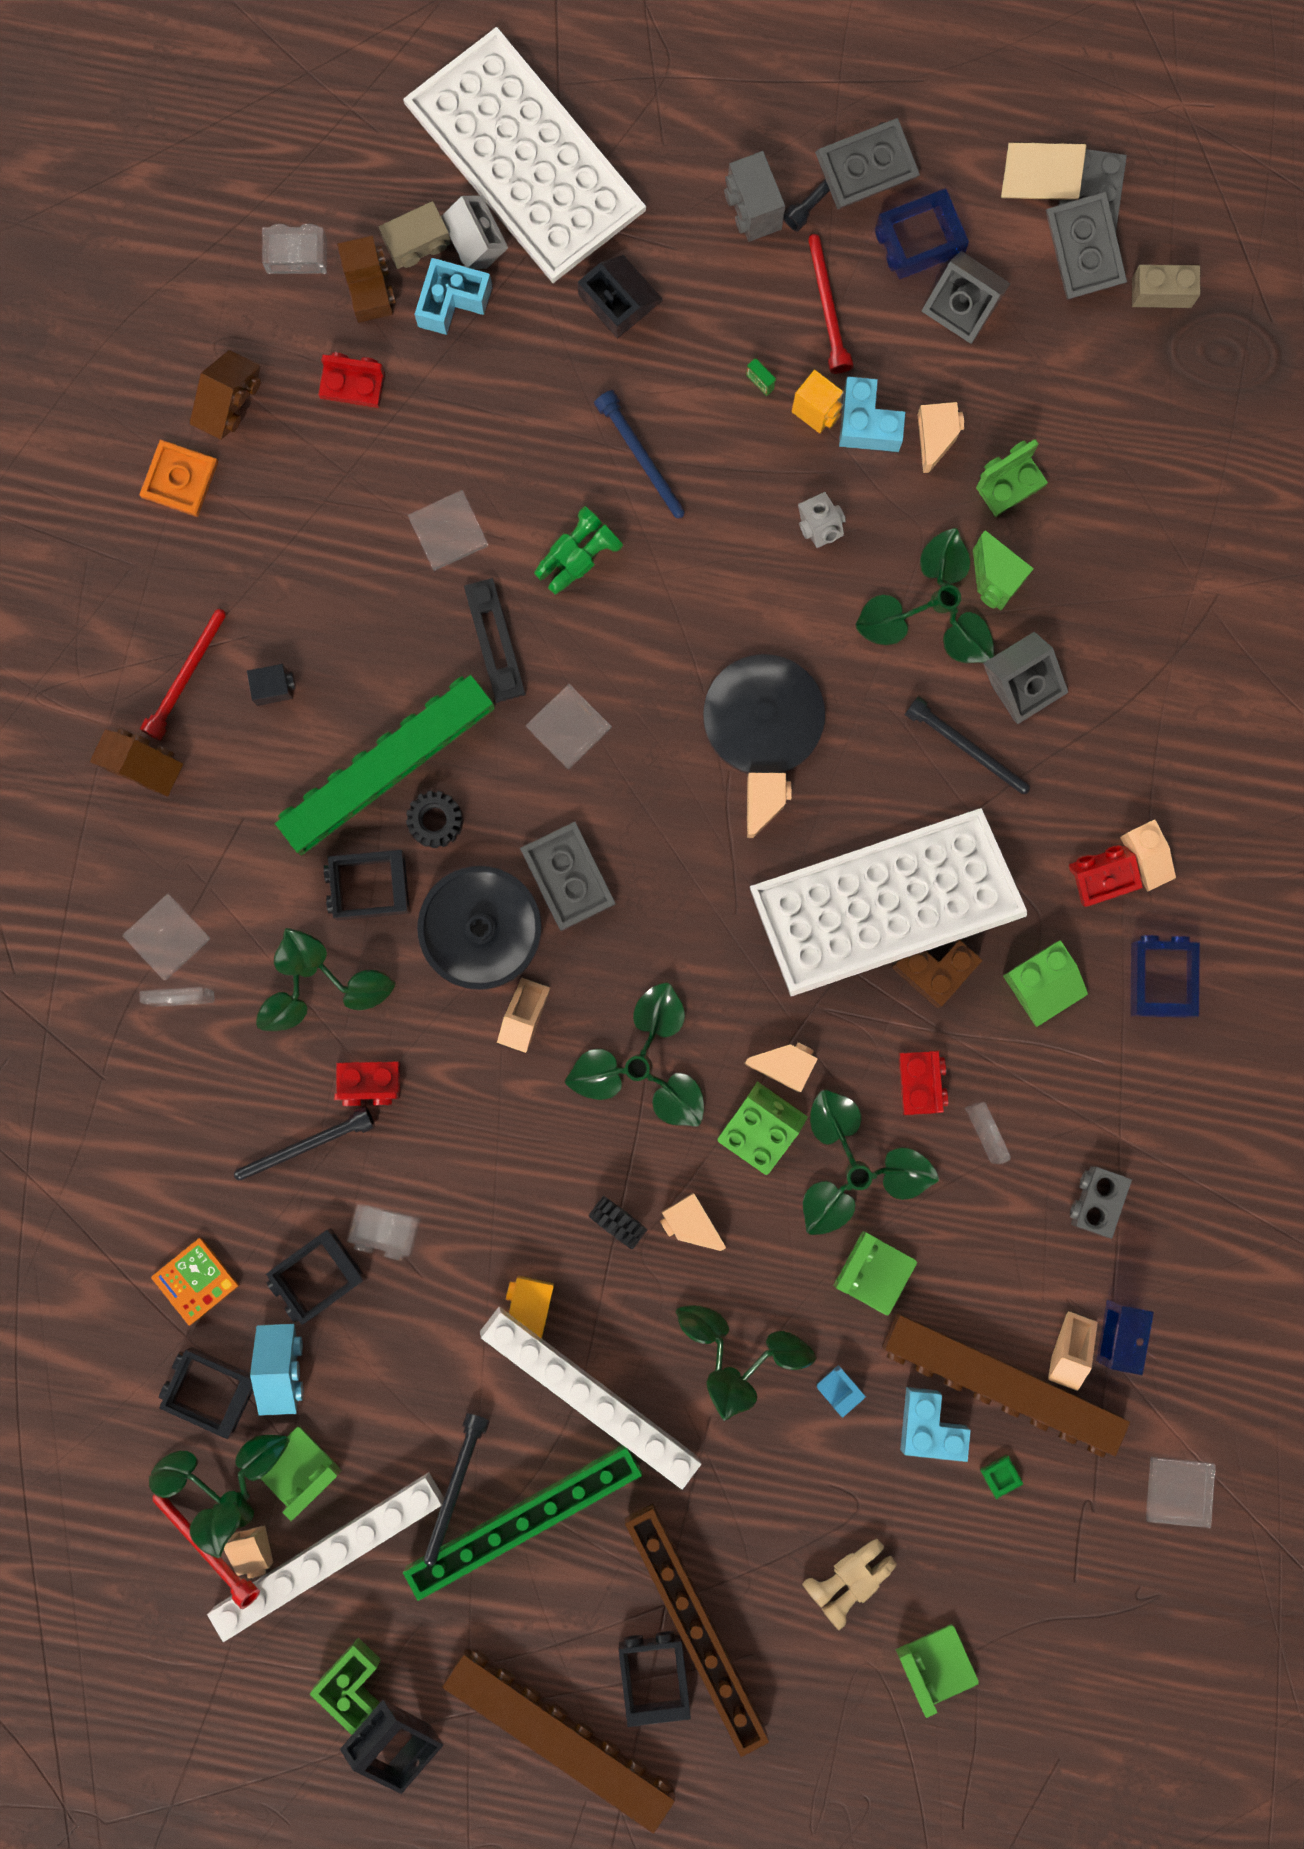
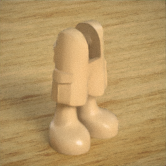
(859, 1577)

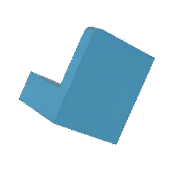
(840, 1391)

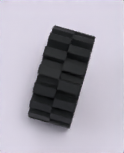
(421, 806)
(617, 1222)

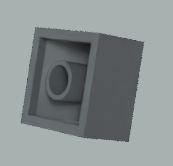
(965, 296)
(1026, 677)

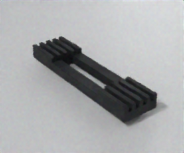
(505, 681)

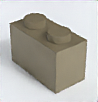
(415, 235)
(1166, 286)

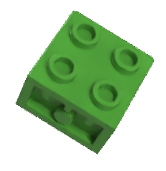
(1011, 479)
(762, 1128)
(875, 1273)
(300, 1473)
(937, 1667)

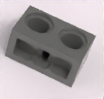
(1109, 1205)

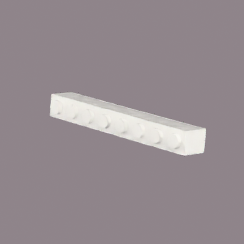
(590, 1397)
(330, 1555)

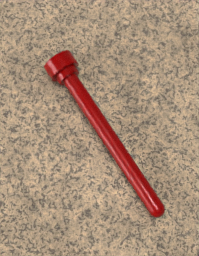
(840, 360)
(156, 723)
(242, 1591)

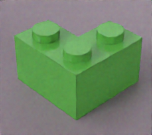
(342, 1690)

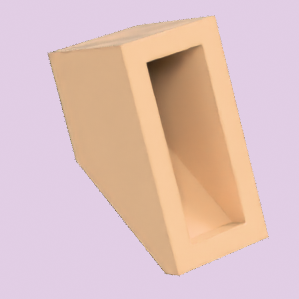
(938, 431)
(765, 799)
(1151, 854)
(523, 1015)
(786, 1065)
(691, 1224)
(1073, 1351)
(249, 1552)

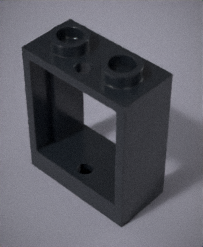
(332, 875)
(342, 1258)
(170, 1391)
(659, 1711)
(377, 1732)

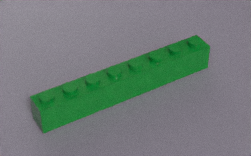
(384, 765)
(523, 1521)

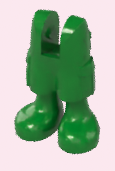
(571, 559)

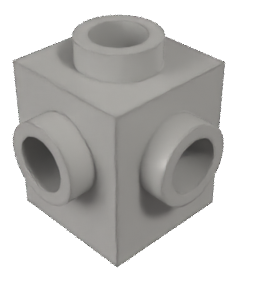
(821, 520)

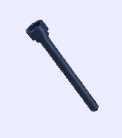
(609, 406)

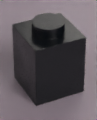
(271, 684)

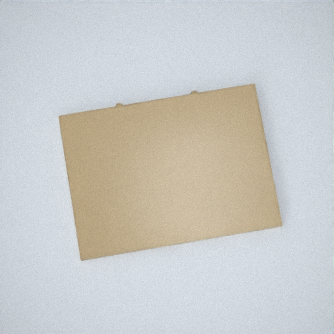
(1044, 171)

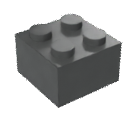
(754, 196)

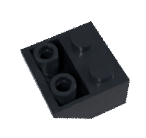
(618, 294)

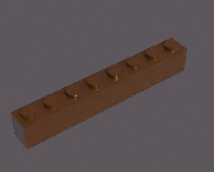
(1006, 1385)
(697, 1630)
(560, 1740)

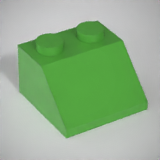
(997, 571)
(1047, 983)

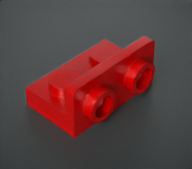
(351, 380)
(1106, 875)
(367, 1081)
(922, 1082)

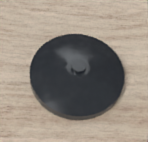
(764, 714)
(479, 927)

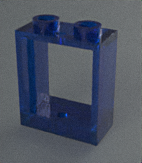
(949, 223)
(1177, 943)
(1119, 1334)

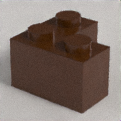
(365, 272)
(222, 393)
(135, 760)
(939, 978)

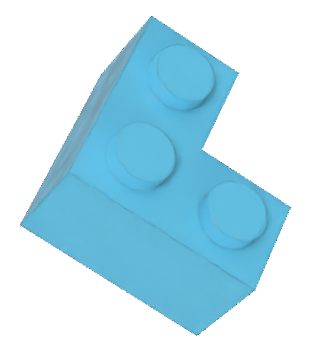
(450, 287)
(863, 424)
(275, 1369)
(925, 1434)

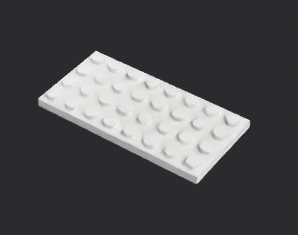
(524, 155)
(887, 901)

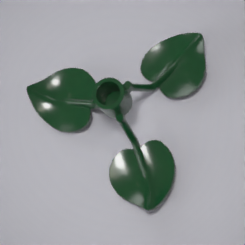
(948, 561)
(302, 956)
(597, 1072)
(827, 1206)
(726, 1386)
(215, 1526)

